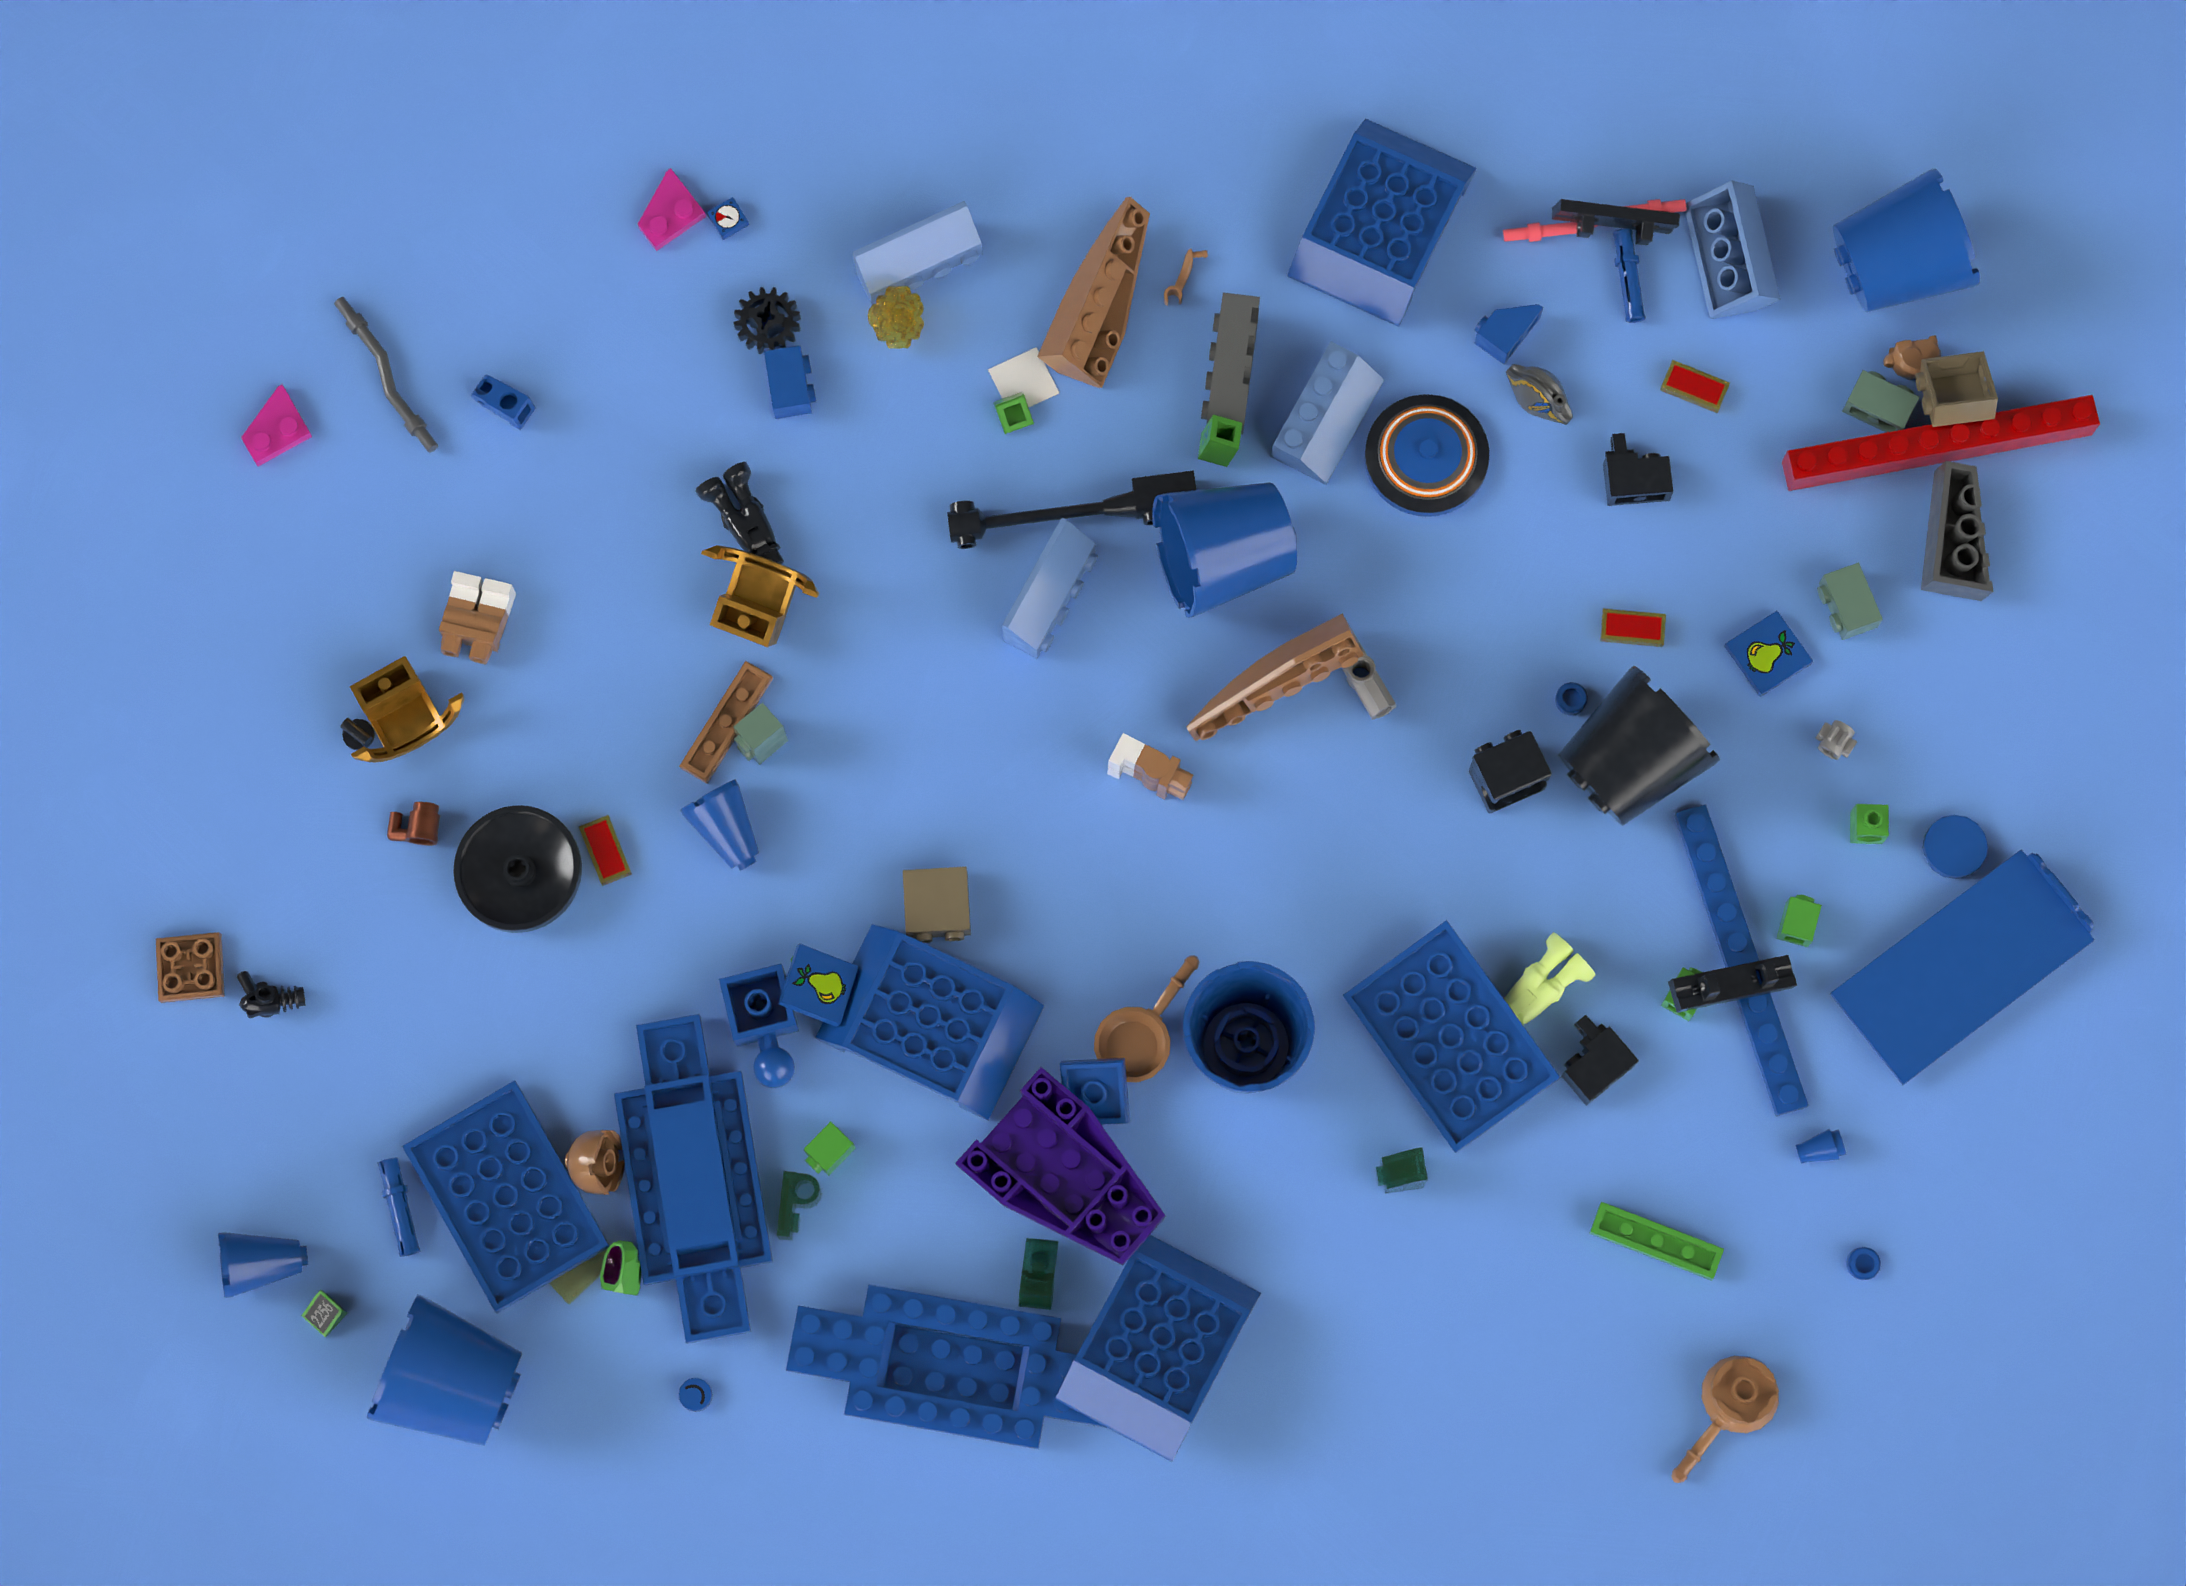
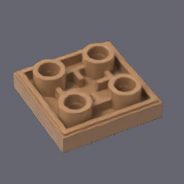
(190, 967)

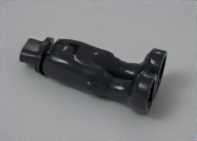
(748, 524)

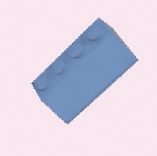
(1731, 250)
(919, 252)
(1327, 413)
(1049, 589)

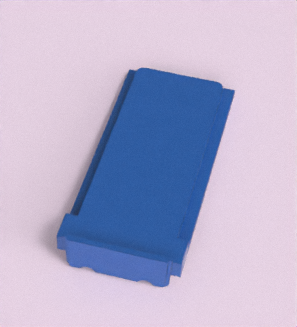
(1965, 964)

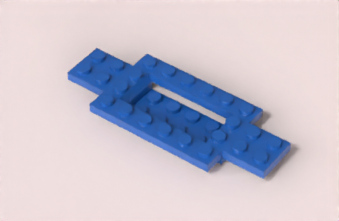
(680, 1178)
(940, 1377)

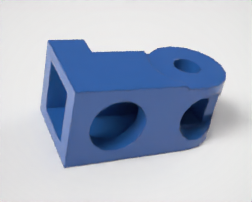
(504, 401)

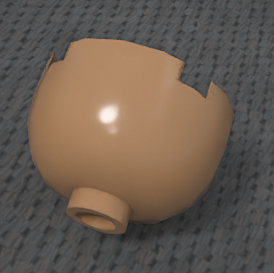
(594, 1161)

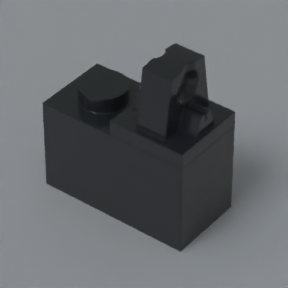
(1634, 478)
(1603, 1062)

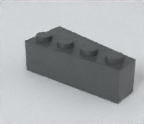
(1232, 358)
(1955, 536)

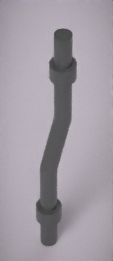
(413, 422)

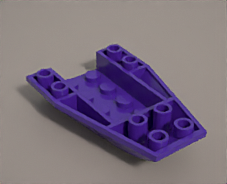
(1064, 1172)

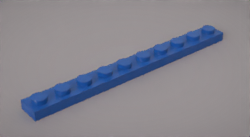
(1737, 949)

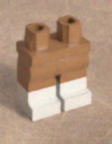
(475, 616)
(1150, 767)

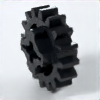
(756, 315)

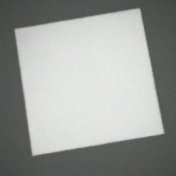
(1026, 375)

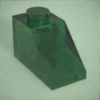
(1402, 1171)

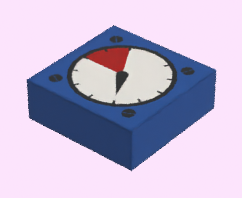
(727, 218)

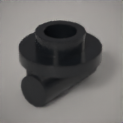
(357, 733)

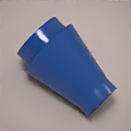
(1822, 1147)

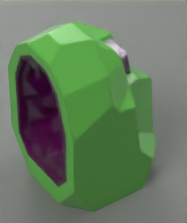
(621, 1269)

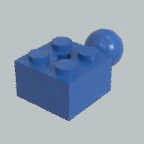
(773, 1064)

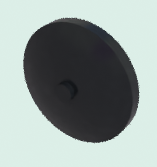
(517, 869)

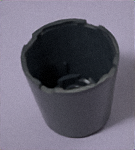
(1635, 749)

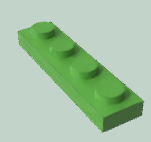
(1656, 1241)

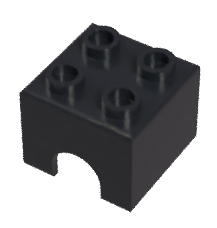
(1509, 770)

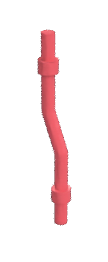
(1535, 231)

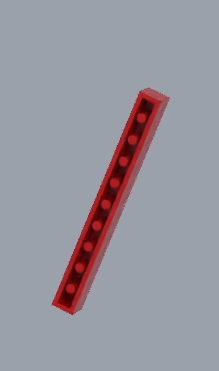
(1935, 445)

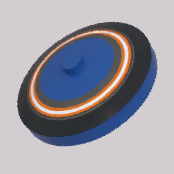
(1426, 455)

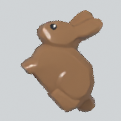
(1908, 355)

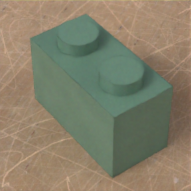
(1880, 402)
(1849, 601)
(759, 734)

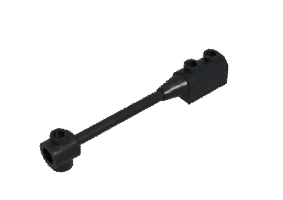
(970, 524)

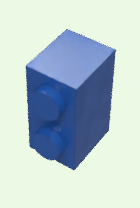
(788, 382)

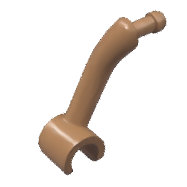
(1184, 274)

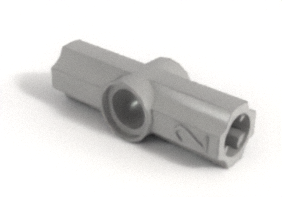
(1370, 688)

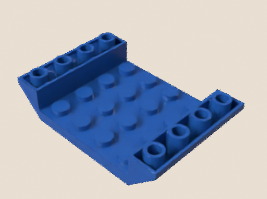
(1379, 221)
(934, 1020)
(1157, 1346)

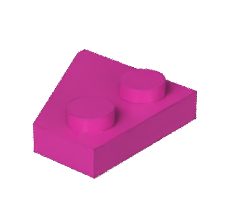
(669, 212)
(275, 428)

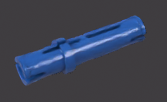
(1627, 265)
(400, 1214)

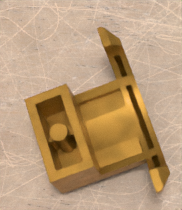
(756, 595)
(400, 711)

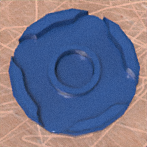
(1955, 846)

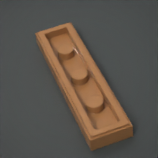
(718, 731)

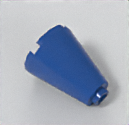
(724, 824)
(257, 1261)

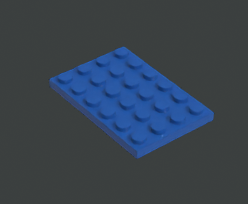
(1451, 1036)
(506, 1196)

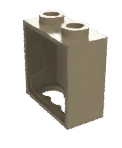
(1957, 389)
(937, 903)

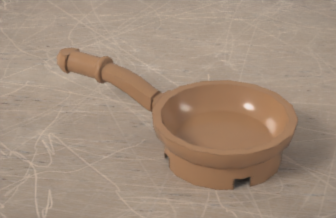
(1140, 1032)
(1738, 1398)

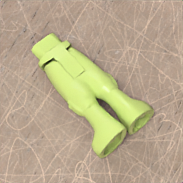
(1535, 992)

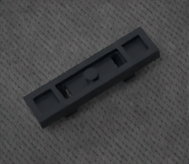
(1591, 214)
(1732, 983)

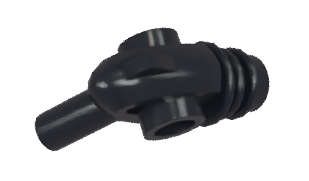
(265, 999)

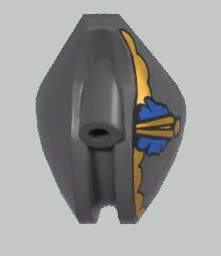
(1539, 393)

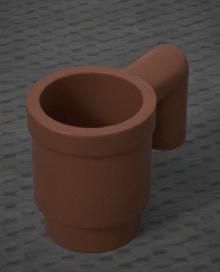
(422, 825)

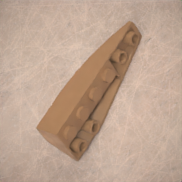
(1098, 300)
(1279, 674)

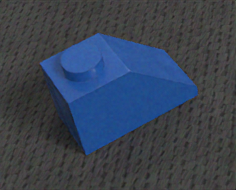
(1506, 330)

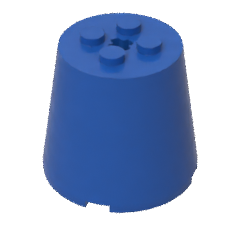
(1906, 246)
(1223, 543)
(1252, 1003)
(446, 1377)

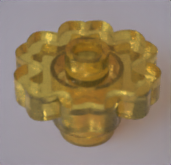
(897, 317)

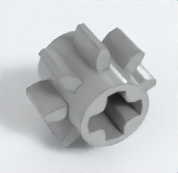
(1836, 739)

